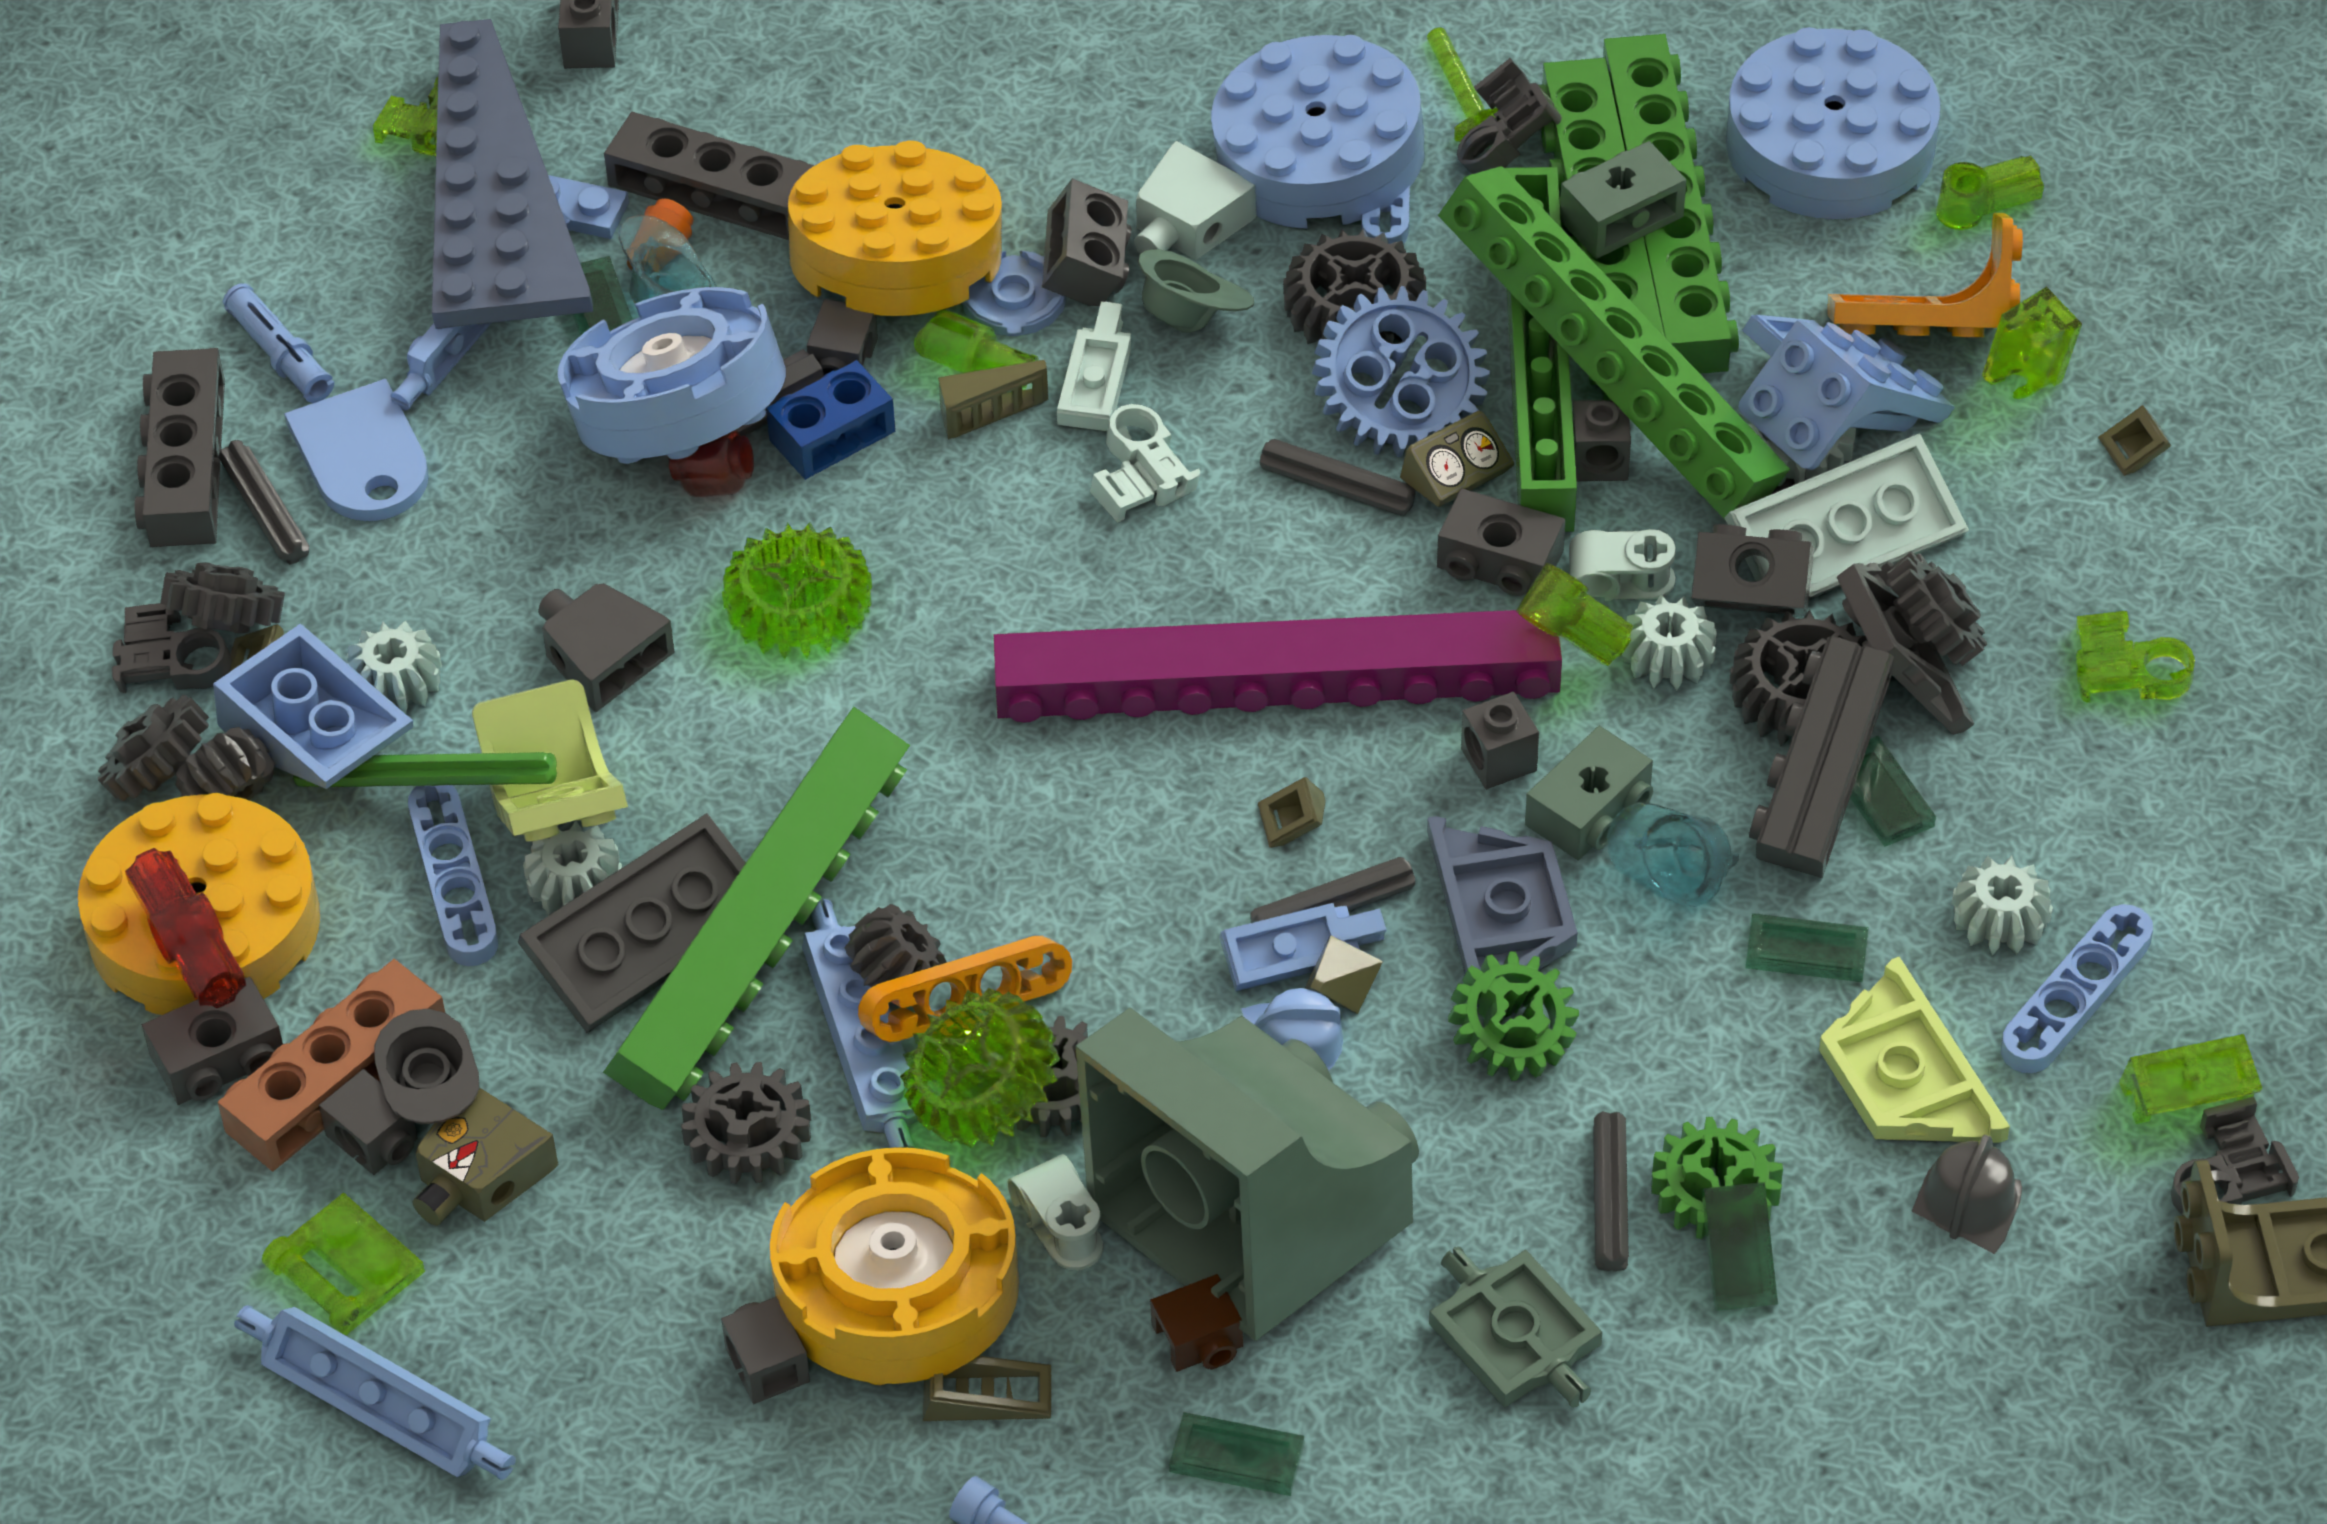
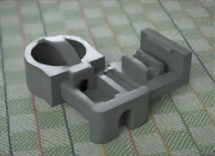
(1520, 114)
(151, 642)
(2242, 1162)

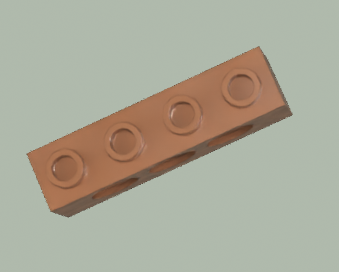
(302, 1069)

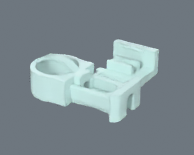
(1145, 466)

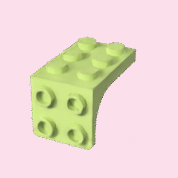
(558, 723)

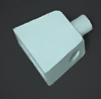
(1191, 204)

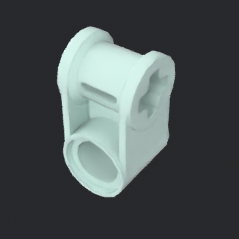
(1618, 566)
(1060, 1212)

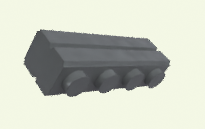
(1823, 756)

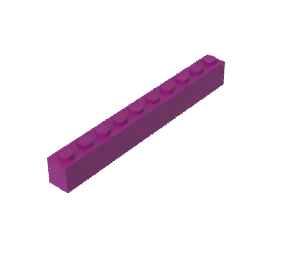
(1273, 664)

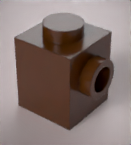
(1198, 1325)

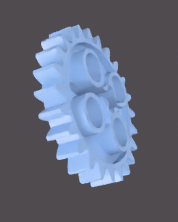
(1357, 347)

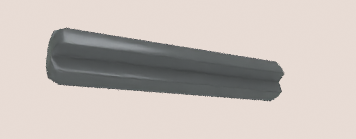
(1337, 477)
(264, 502)
(1350, 891)
(1610, 1191)

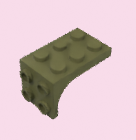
(2252, 1257)

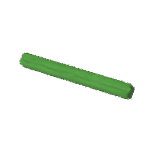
(449, 770)

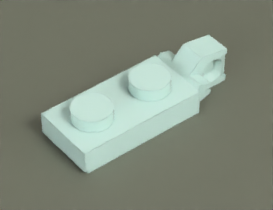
(1095, 372)

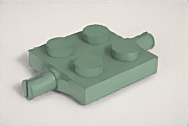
(1515, 1327)

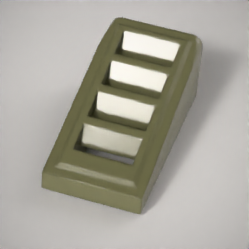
(982, 396)
(960, 1405)

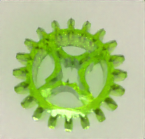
(797, 589)
(980, 1068)

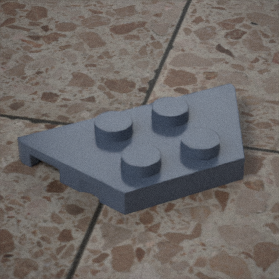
(1502, 895)

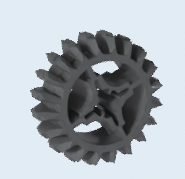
(1345, 270)
(1783, 653)

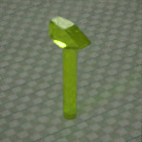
(1459, 82)

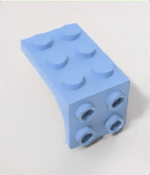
(1829, 381)

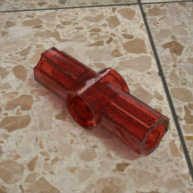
(185, 928)

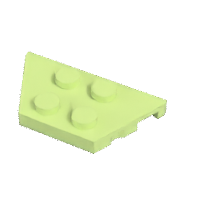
(1907, 1068)

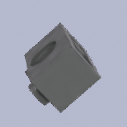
(1498, 542)
(1780, 590)
(209, 1046)

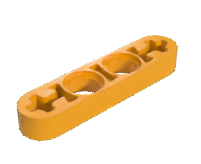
(963, 975)

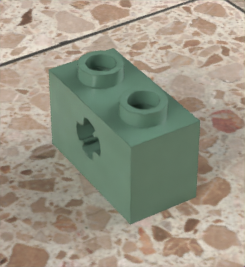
(1622, 199)
(1587, 791)

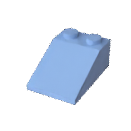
(308, 708)

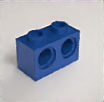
(830, 419)

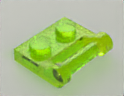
(354, 1248)

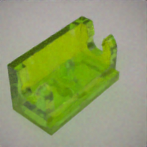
(2034, 343)
(2190, 1076)

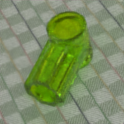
(1975, 191)
(1564, 609)

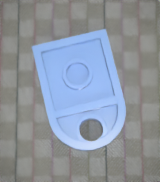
(359, 445)

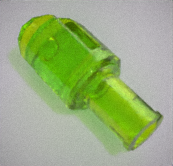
(965, 344)

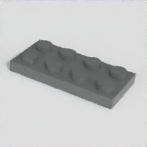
(633, 924)

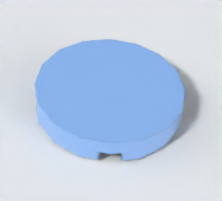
(1018, 306)

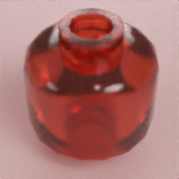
(715, 467)

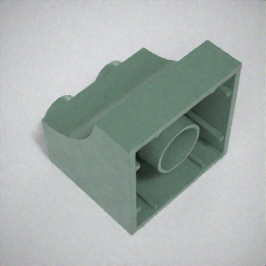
(1239, 1161)

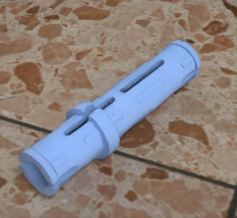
(289, 355)

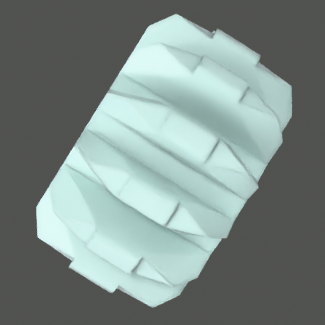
(1670, 642)
(398, 663)
(569, 865)
(2002, 904)

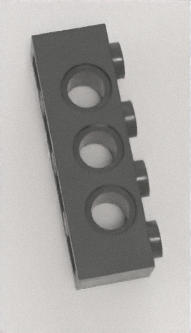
(703, 173)
(182, 448)

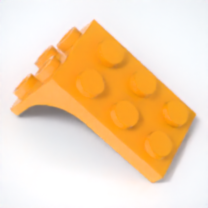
(1962, 313)

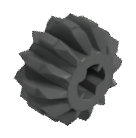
(228, 765)
(891, 946)

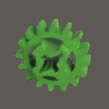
(1521, 1040)
(1687, 1165)

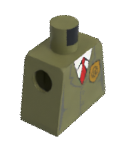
(481, 1160)

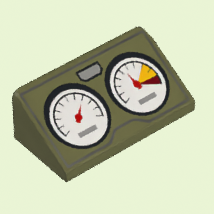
(1455, 458)

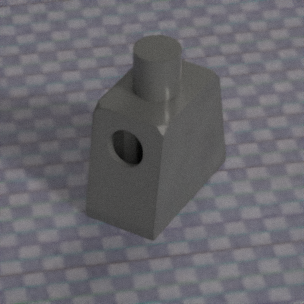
(603, 640)

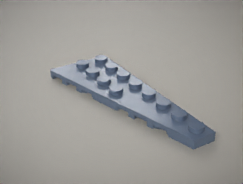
(496, 215)

